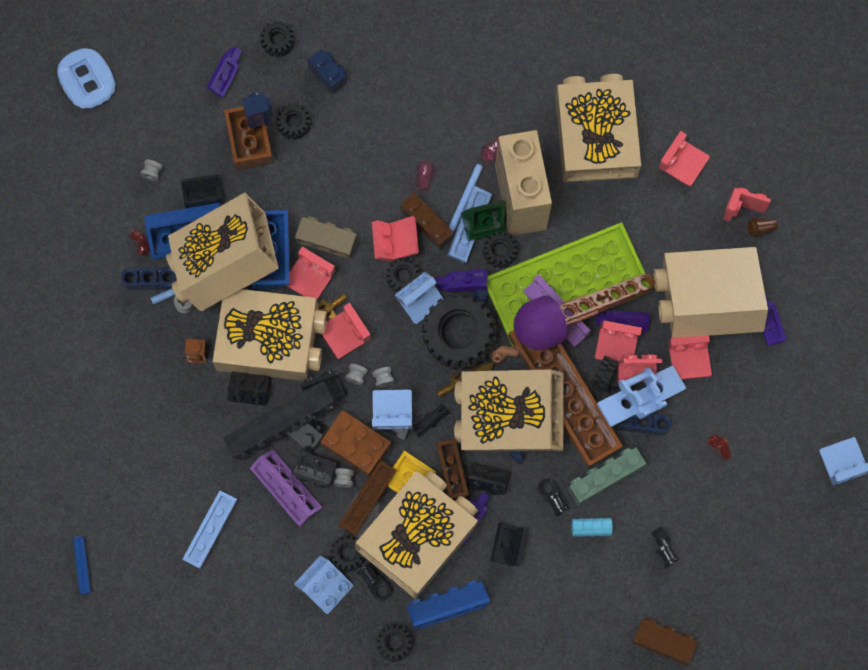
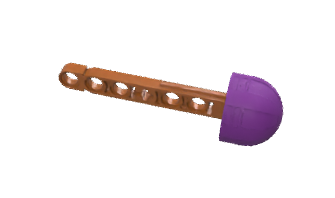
(543, 322)

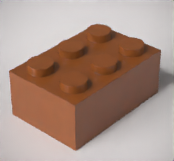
(248, 145)
(355, 443)

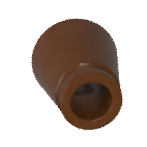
(761, 226)

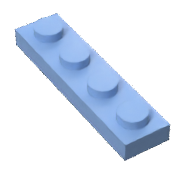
(461, 245)
(209, 529)

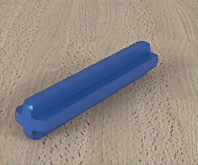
(81, 565)

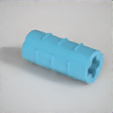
(591, 527)

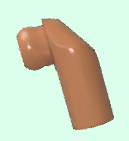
(502, 352)

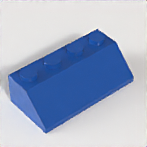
(163, 224)
(278, 228)
(448, 605)

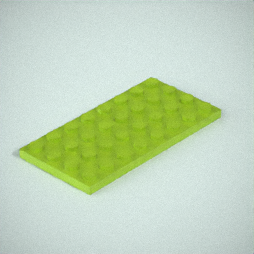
(570, 271)

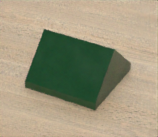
(484, 220)

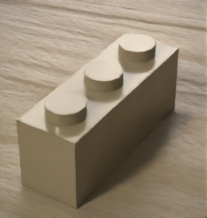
(326, 237)

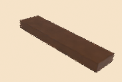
(367, 498)

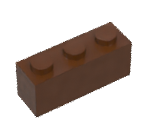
(427, 221)
(452, 469)
(665, 641)

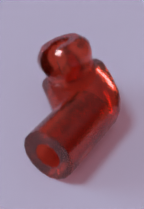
(142, 240)
(720, 444)

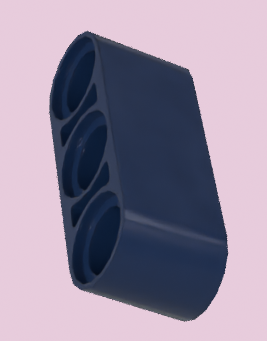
(140, 275)
(651, 428)

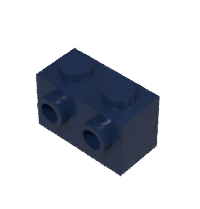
(327, 71)
(257, 110)

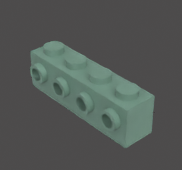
(607, 476)

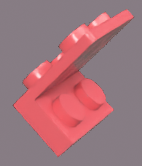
(683, 160)
(743, 198)
(395, 239)
(310, 274)
(345, 332)
(616, 340)
(690, 356)
(632, 365)

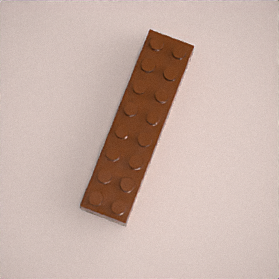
(581, 414)

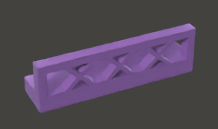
(575, 332)
(282, 488)

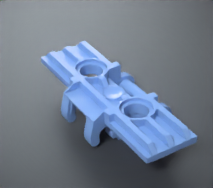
(642, 401)

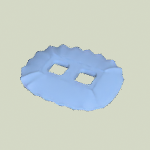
(74, 85)

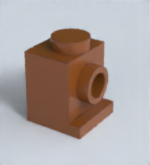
(196, 351)

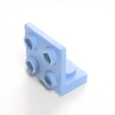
(419, 297)
(392, 409)
(844, 461)
(324, 584)

